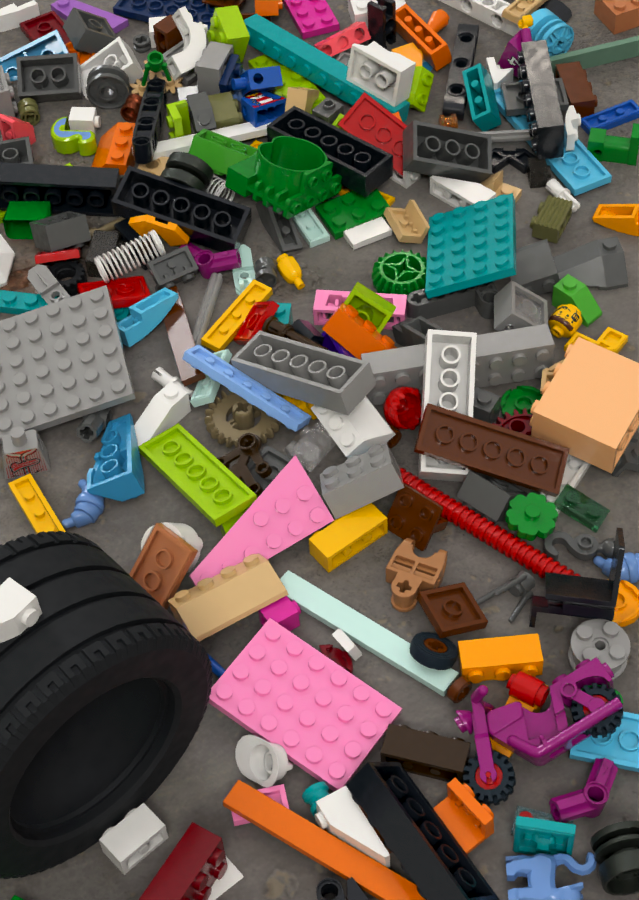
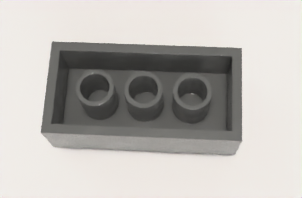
(447, 152)

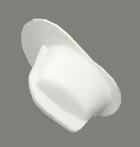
(261, 760)

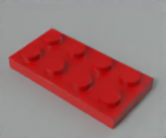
(376, 126)

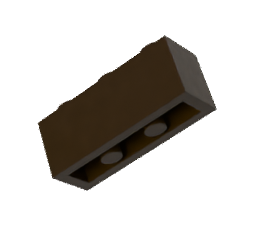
(426, 753)

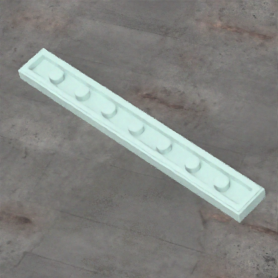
(365, 632)

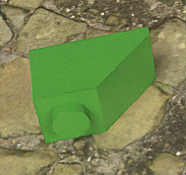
(574, 292)

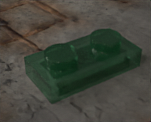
(581, 508)

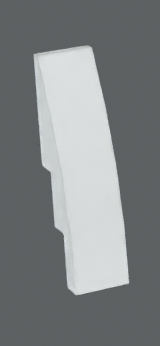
(12, 15)

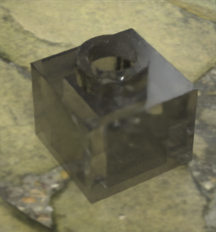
(538, 172)

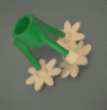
(155, 65)

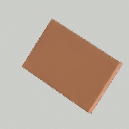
(163, 564)

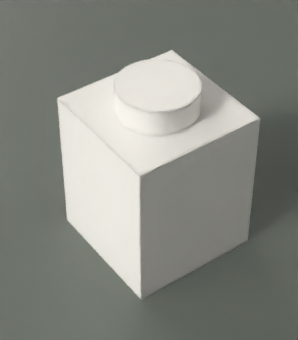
(84, 119)

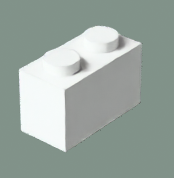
(133, 838)

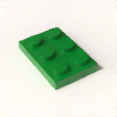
(350, 211)

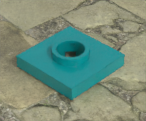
(543, 836)

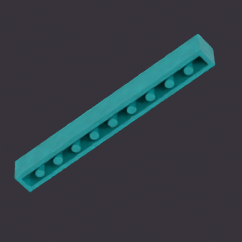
(309, 62)

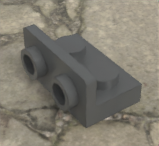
(173, 268)

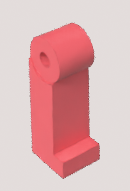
(344, 39)

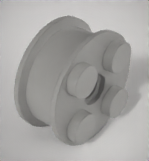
(601, 640)

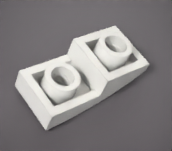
(572, 121)

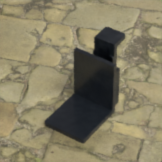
(582, 595)

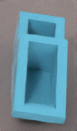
(146, 316)

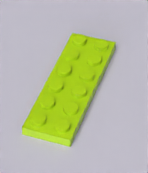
(198, 474)

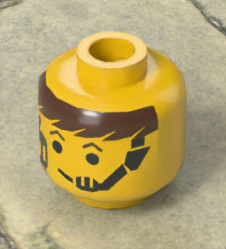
(565, 321)

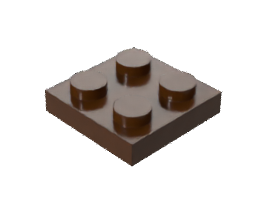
(452, 610)

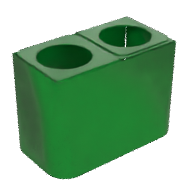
(20, 214)

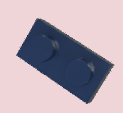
(233, 70)

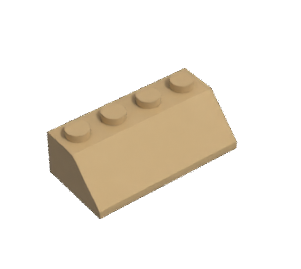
(227, 596)

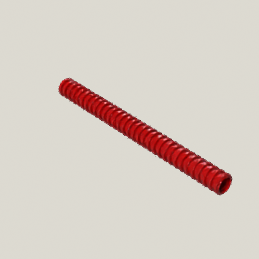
(487, 531)

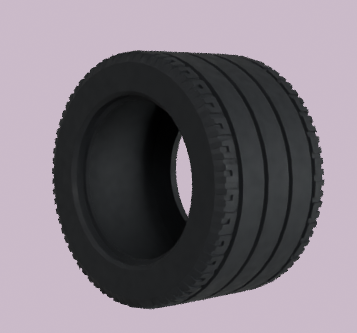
(89, 701)

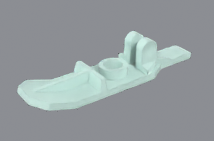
(247, 270)

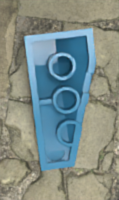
(46, 45)
(118, 464)

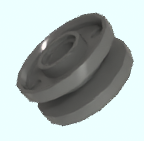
(107, 87)

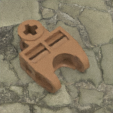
(413, 574)

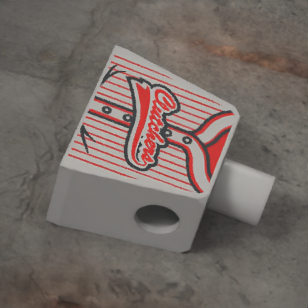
(23, 453)

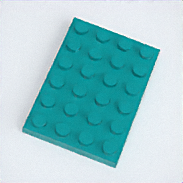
(471, 246)

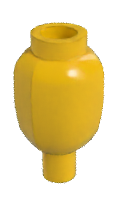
(290, 270)

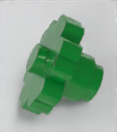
(531, 516)

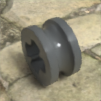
(141, 43)

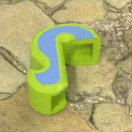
(72, 141)

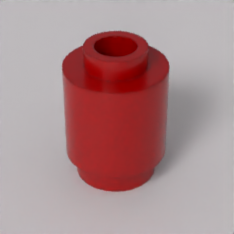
(528, 689)

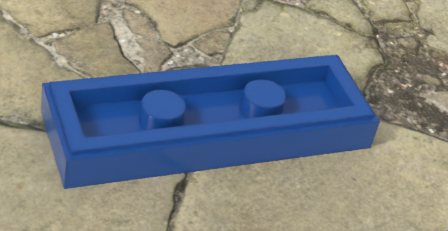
(611, 116)

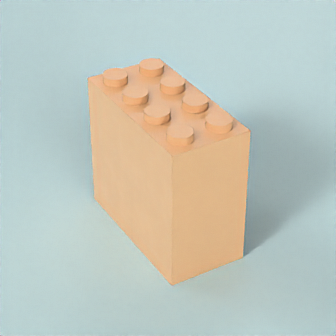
(590, 405)

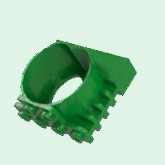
(285, 175)

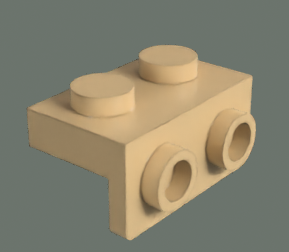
(407, 223)

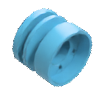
(552, 29)

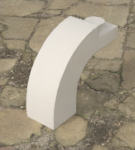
(194, 43)

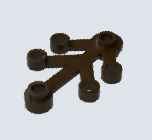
(248, 446)

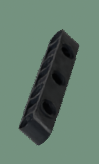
(462, 59)
(149, 121)

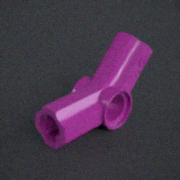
(214, 262)
(577, 803)

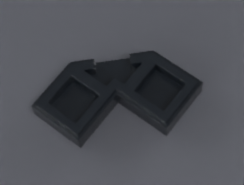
(515, 158)

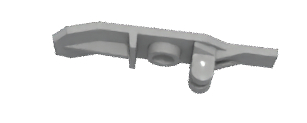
(46, 284)

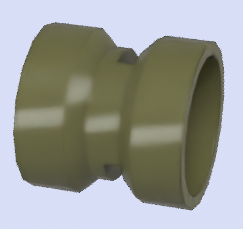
(29, 111)

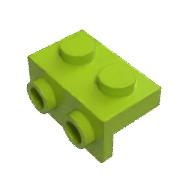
(420, 88)
(178, 119)

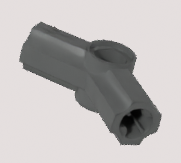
(94, 424)

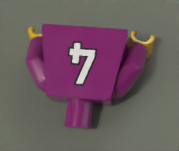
(509, 57)

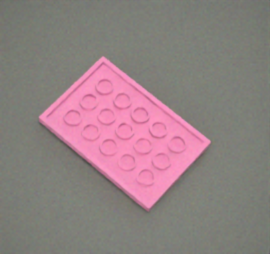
(304, 703)

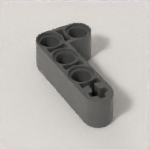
(479, 296)

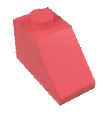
(16, 128)

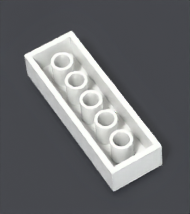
(450, 385)

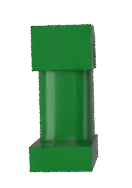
(614, 148)

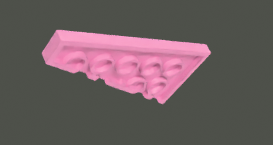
(275, 521)

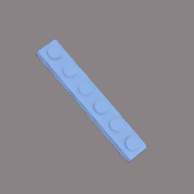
(247, 388)

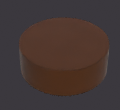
(459, 689)

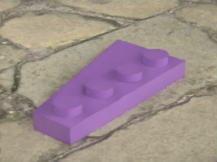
(64, 7)

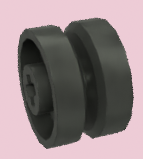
(188, 170)

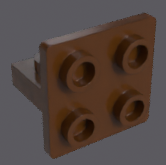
(415, 517)

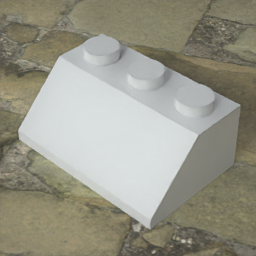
(355, 431)

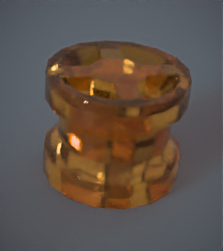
(449, 121)

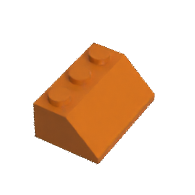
(115, 148)

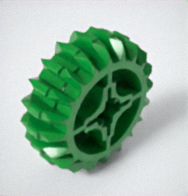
(399, 273)

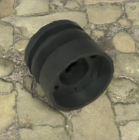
(618, 856)

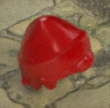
(403, 408)

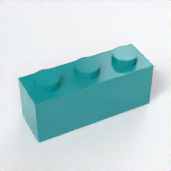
(481, 97)

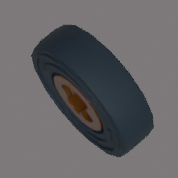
(433, 651)

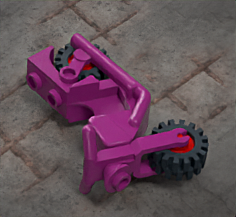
(537, 735)

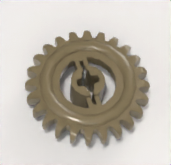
(242, 422)

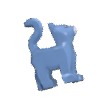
(541, 875)

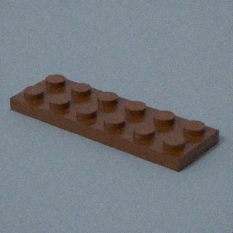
(491, 450)

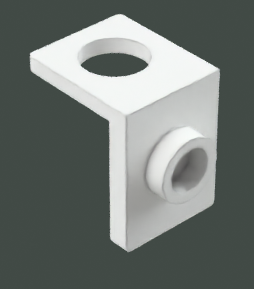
(408, 178)

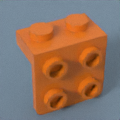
(465, 816)

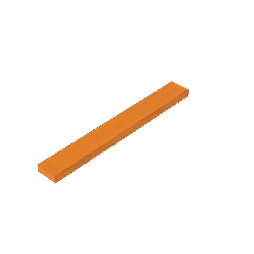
(318, 844)

